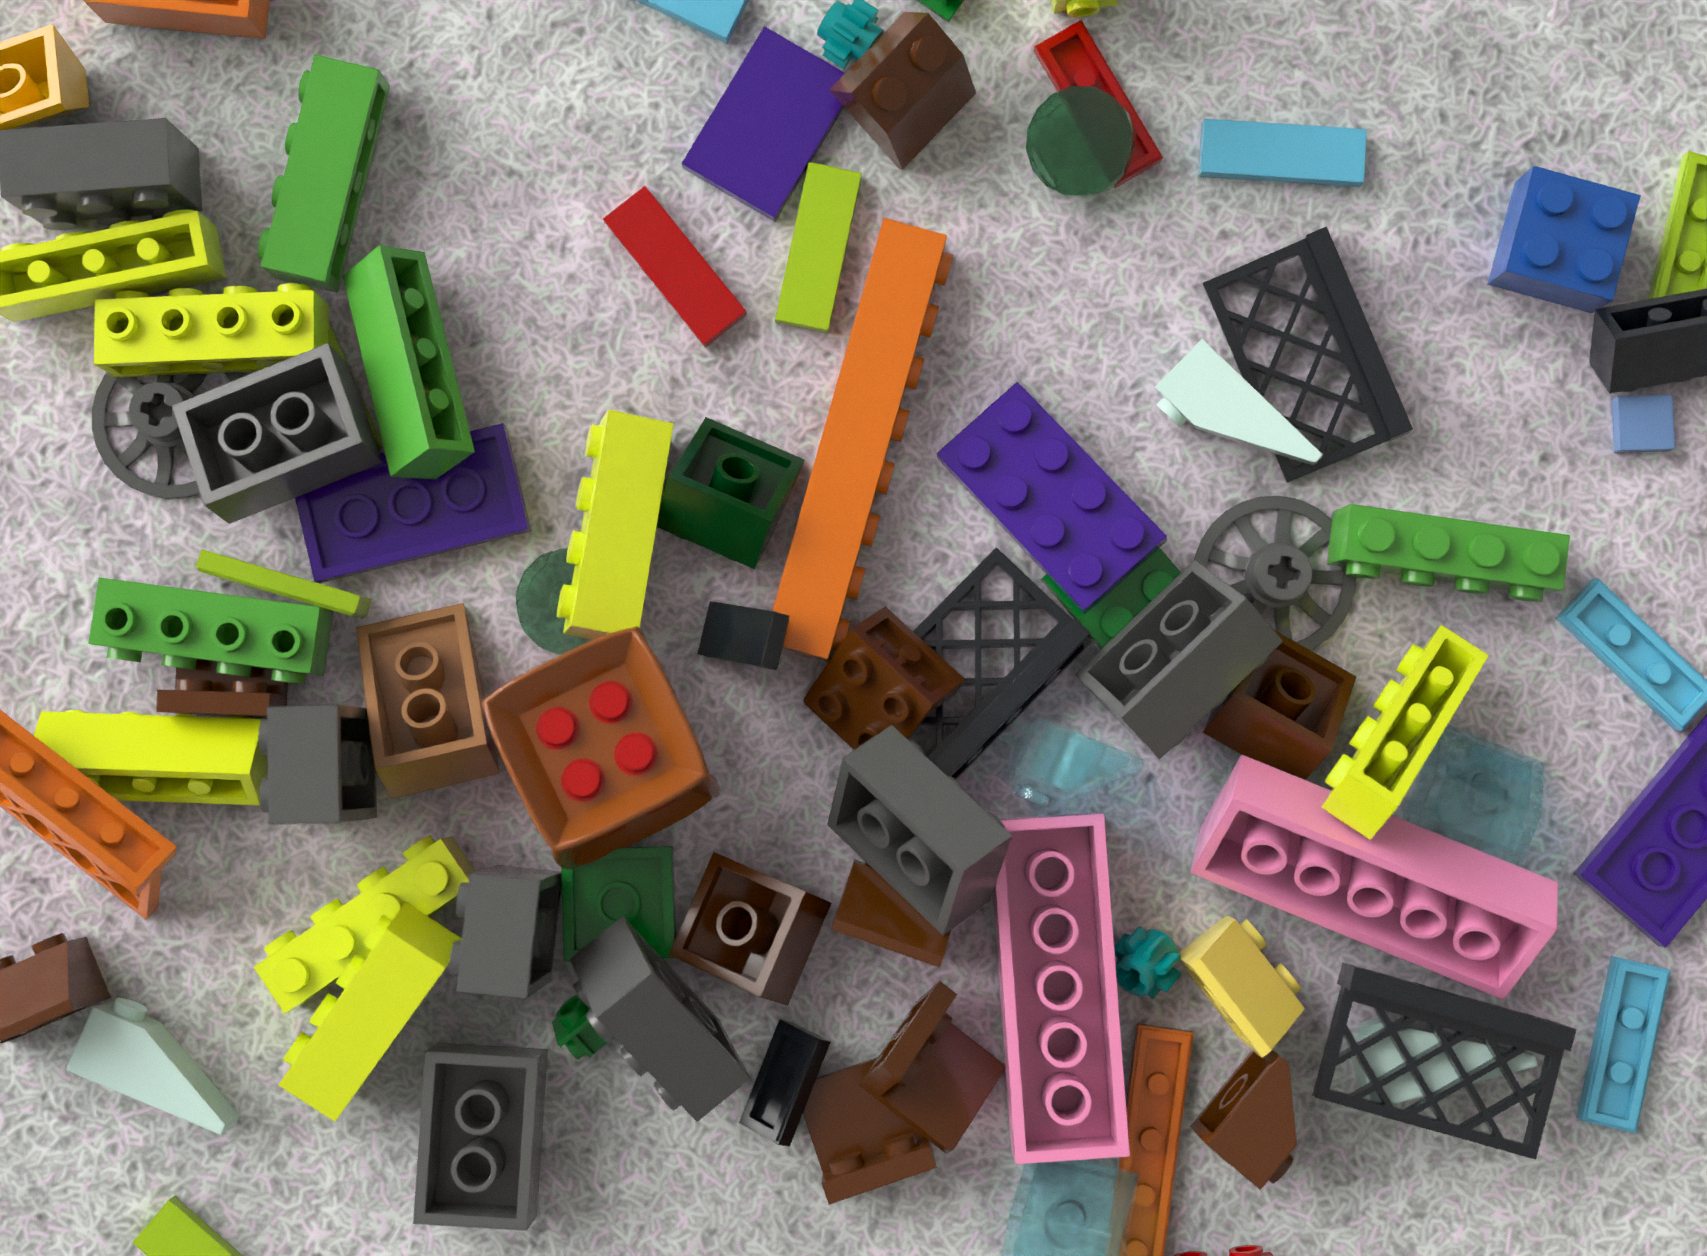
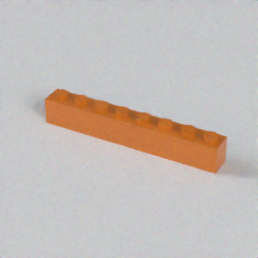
(858, 435)

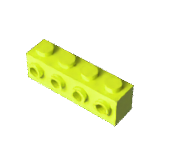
(95, 265)
(206, 332)
(617, 525)
(1404, 733)
(161, 755)
(313, 961)
(370, 1012)

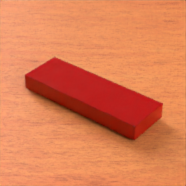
(1075, 60)
(674, 266)

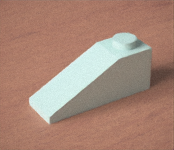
(1224, 404)
(146, 1063)
(1436, 1071)

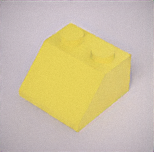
(1243, 984)

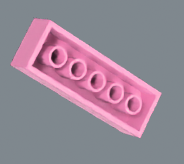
(1395, 892)
(1059, 991)

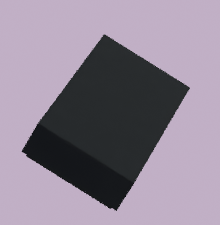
(743, 635)
(784, 1082)

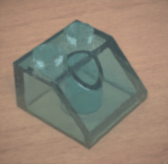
(1064, 764)
(1479, 795)
(1071, 1210)

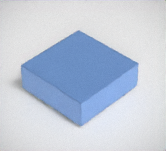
(1643, 423)

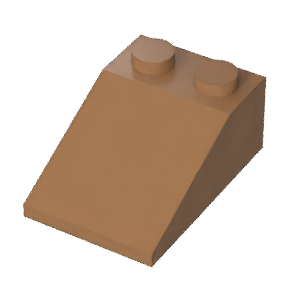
(425, 702)

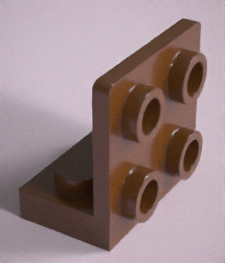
(881, 680)
(222, 694)
(933, 1072)
(859, 1138)

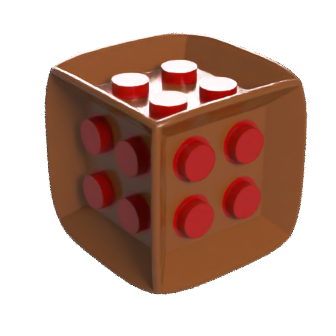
(599, 748)

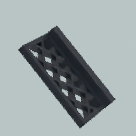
(1351, 334)
(1020, 686)
(1456, 1013)

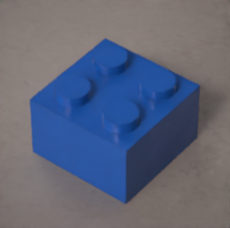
(1564, 239)

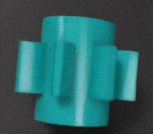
(849, 31)
(1146, 962)

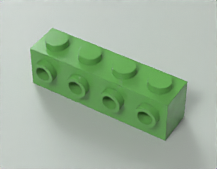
(324, 173)
(407, 363)
(1448, 550)
(210, 627)

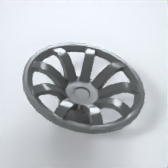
(156, 424)
(1279, 572)

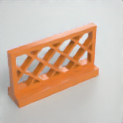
(81, 819)

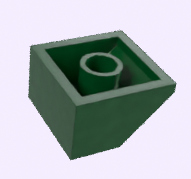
(728, 492)

